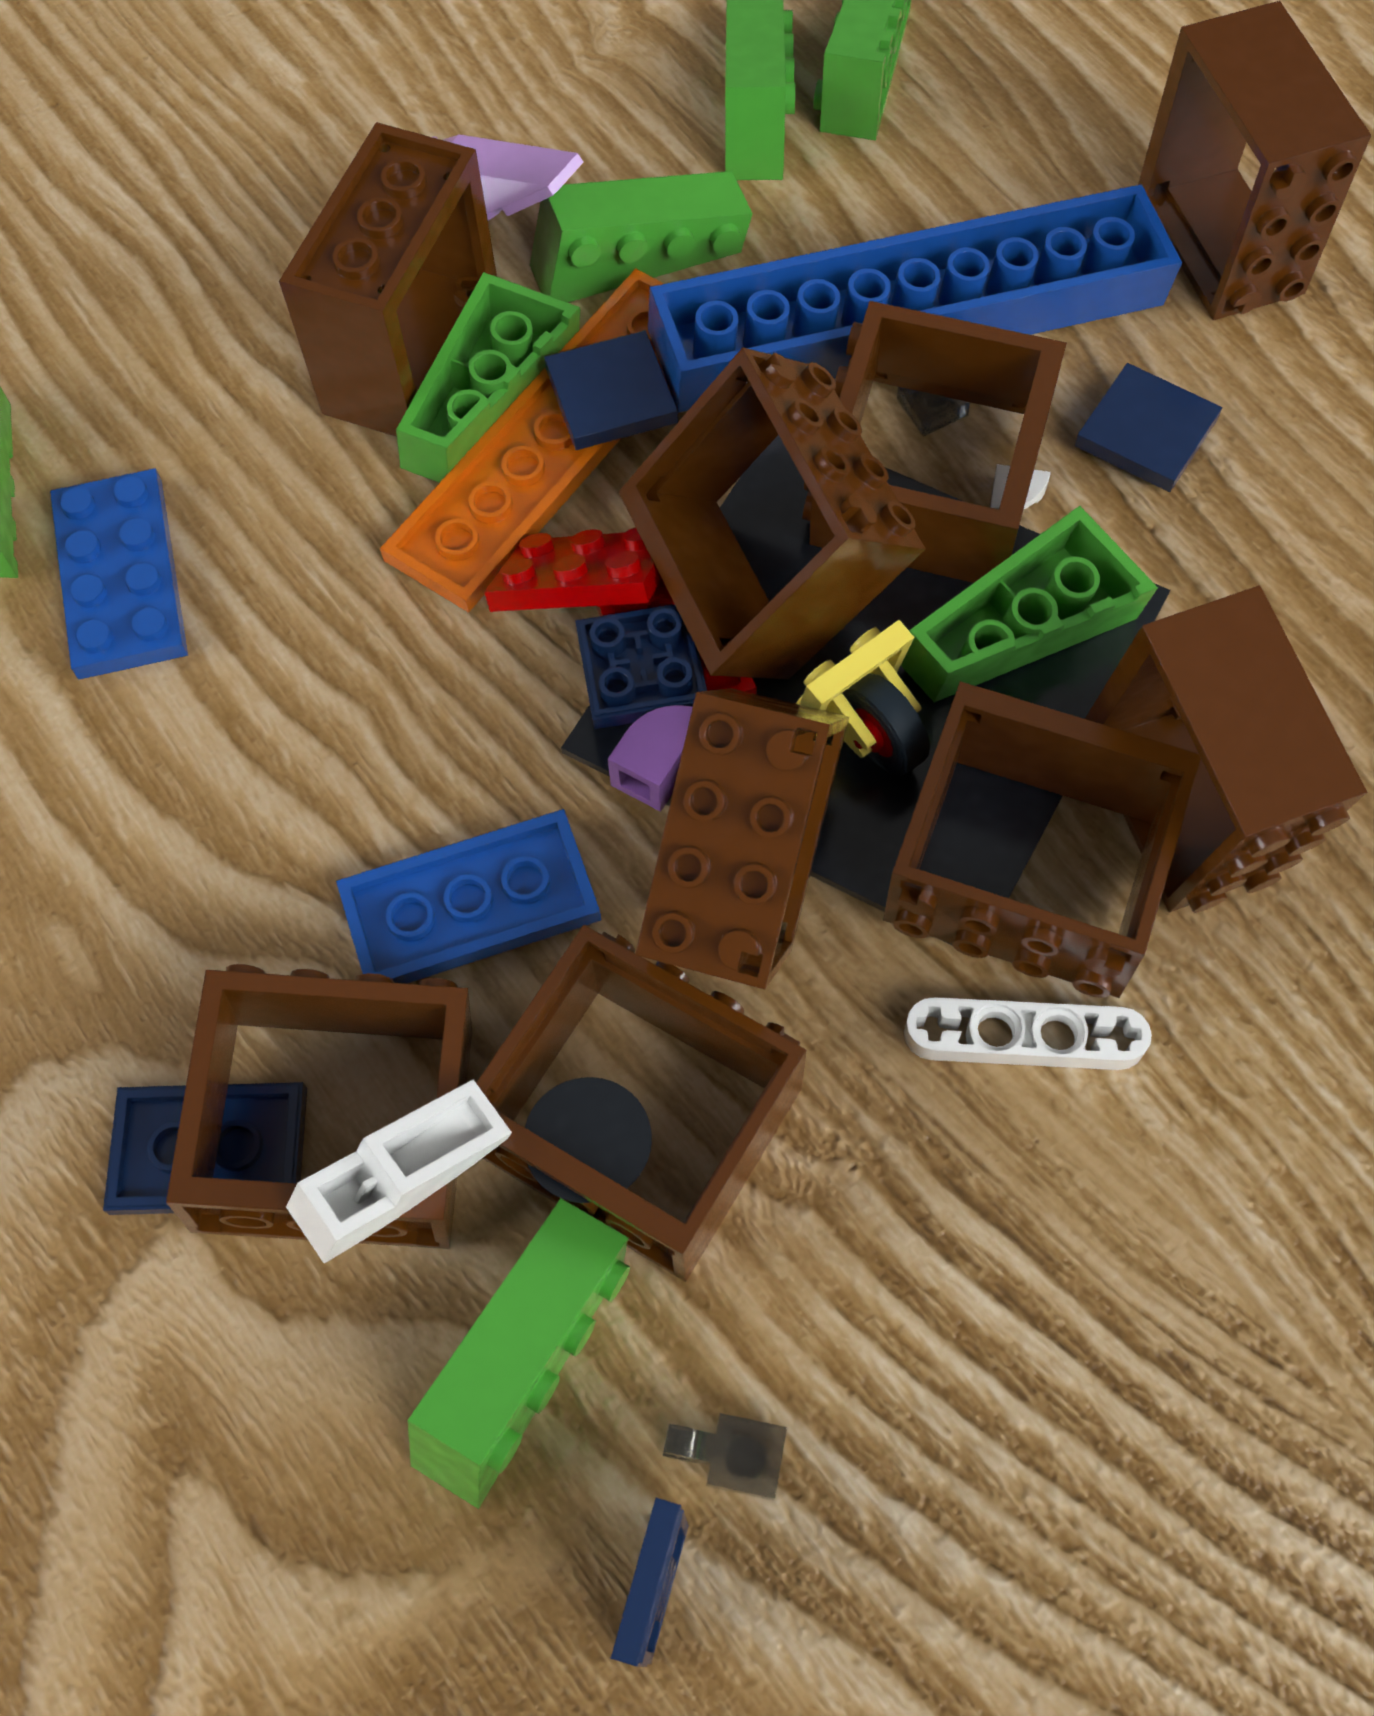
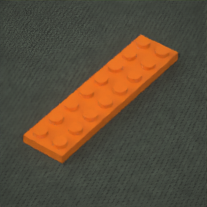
(511, 475)

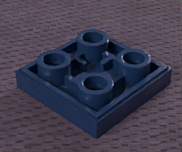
(611, 390)
(1148, 427)
(638, 664)

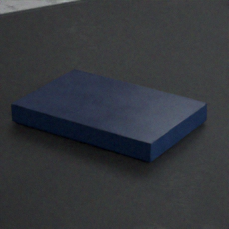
(256, 1143)
(651, 1585)

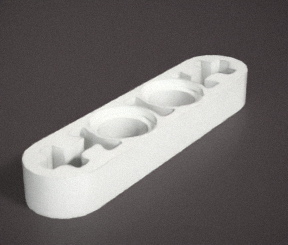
(1027, 1043)

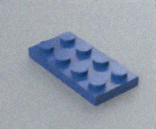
(117, 574)
(469, 900)

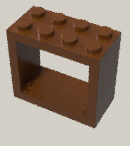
(388, 273)
(1269, 755)

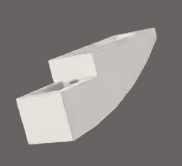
(396, 1169)

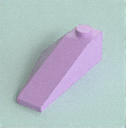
(518, 173)

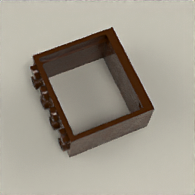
(1265, 86)
(967, 365)
(700, 558)
(1069, 759)
(741, 835)
(665, 999)
(303, 1002)

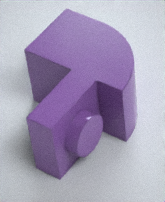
(650, 755)

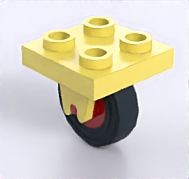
(874, 698)

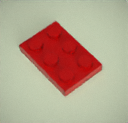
(575, 572)

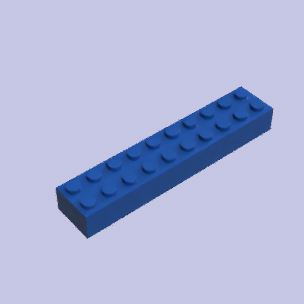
(1002, 271)

